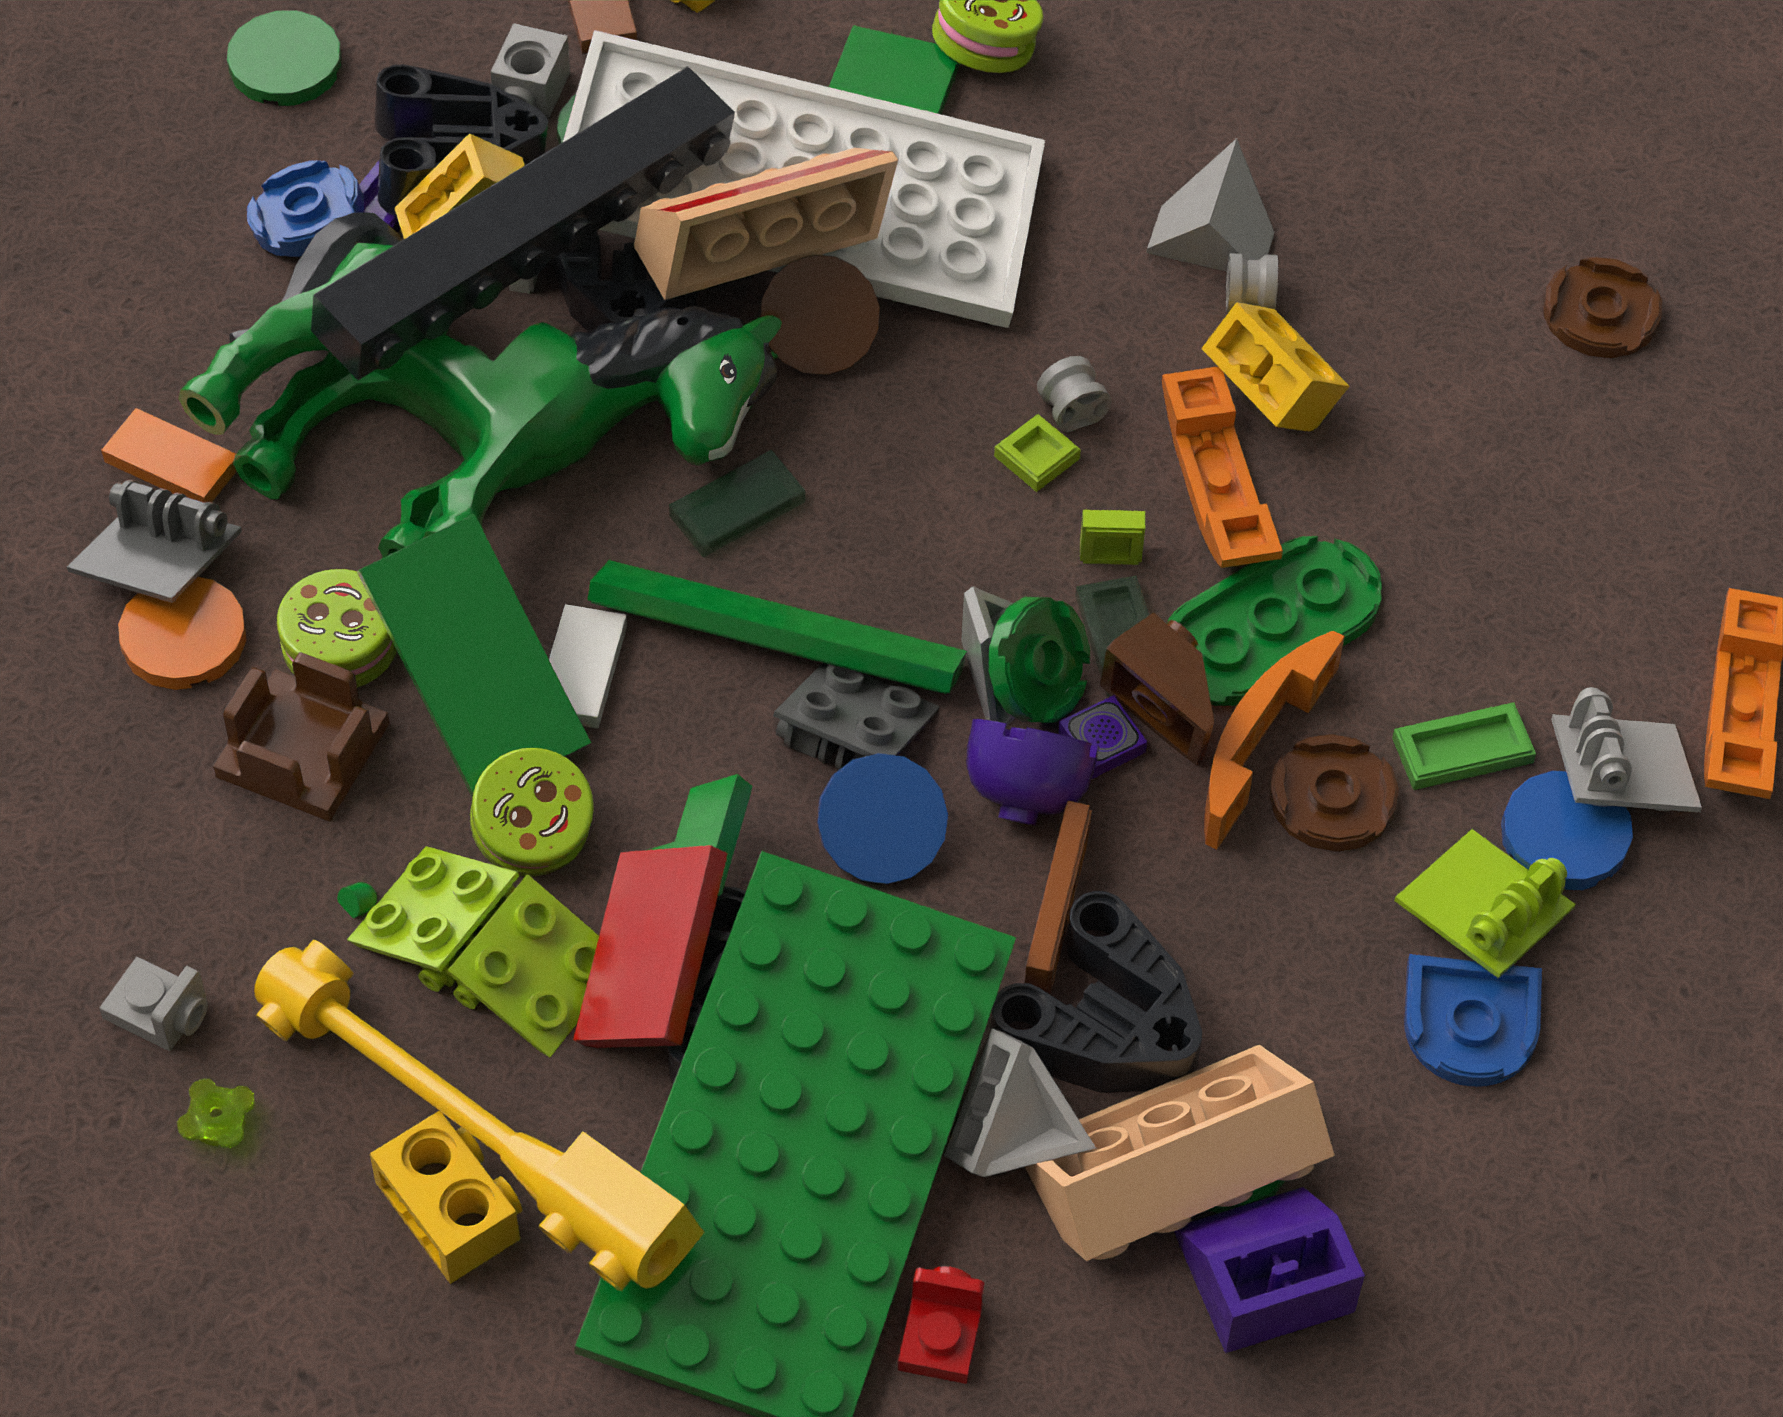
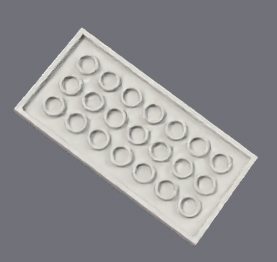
(956, 197)

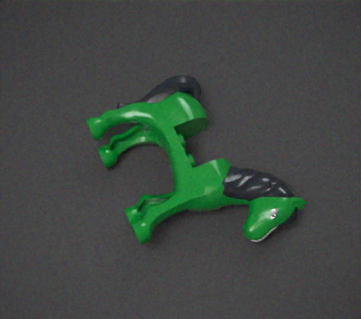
(505, 417)

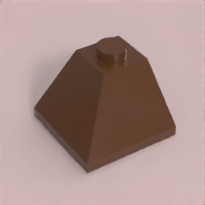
(1162, 683)

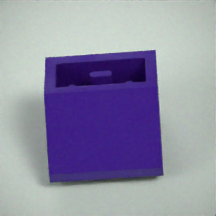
(1272, 1267)

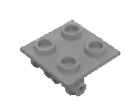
(1623, 759)

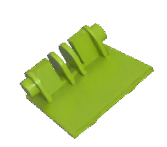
(1488, 901)
(435, 912)
(529, 966)

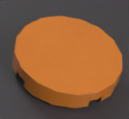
(184, 639)

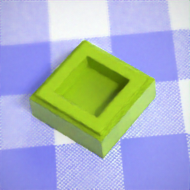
(1037, 452)
(1112, 537)

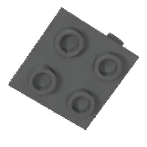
(155, 541)
(853, 712)

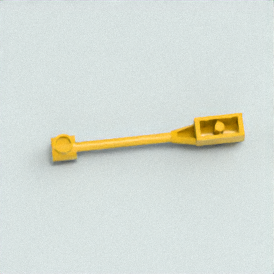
(583, 1192)

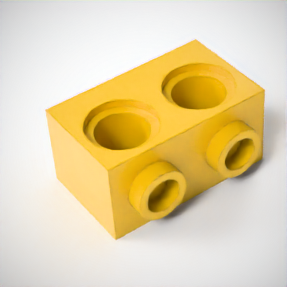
(457, 178)
(1275, 367)
(436, 1201)

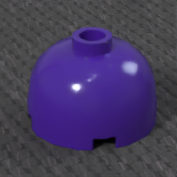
(1028, 769)

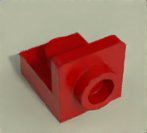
(942, 1324)

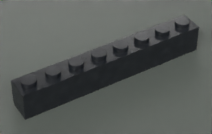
(521, 224)

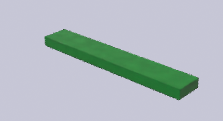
(777, 626)

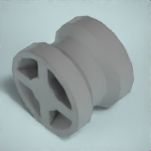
(1251, 281)
(1073, 393)

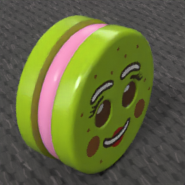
(988, 33)
(335, 622)
(531, 811)

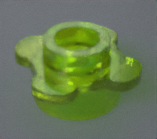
(221, 1130)

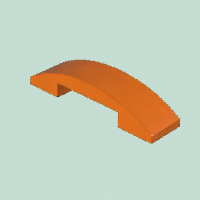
(1215, 469)
(1294, 679)
(1745, 695)

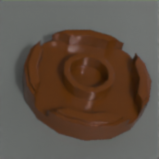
(824, 313)
(1598, 323)
(1330, 813)

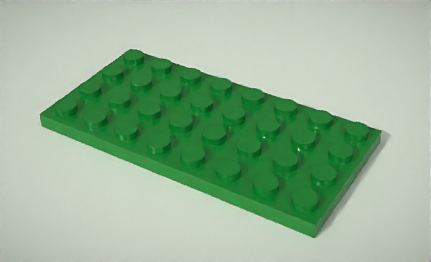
(804, 1142)

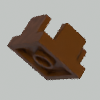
(299, 735)

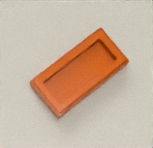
(169, 457)

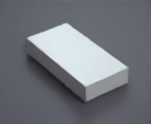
(587, 657)

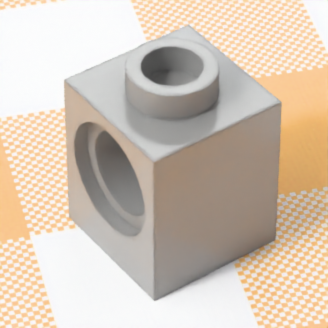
(533, 66)

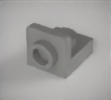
(157, 1003)

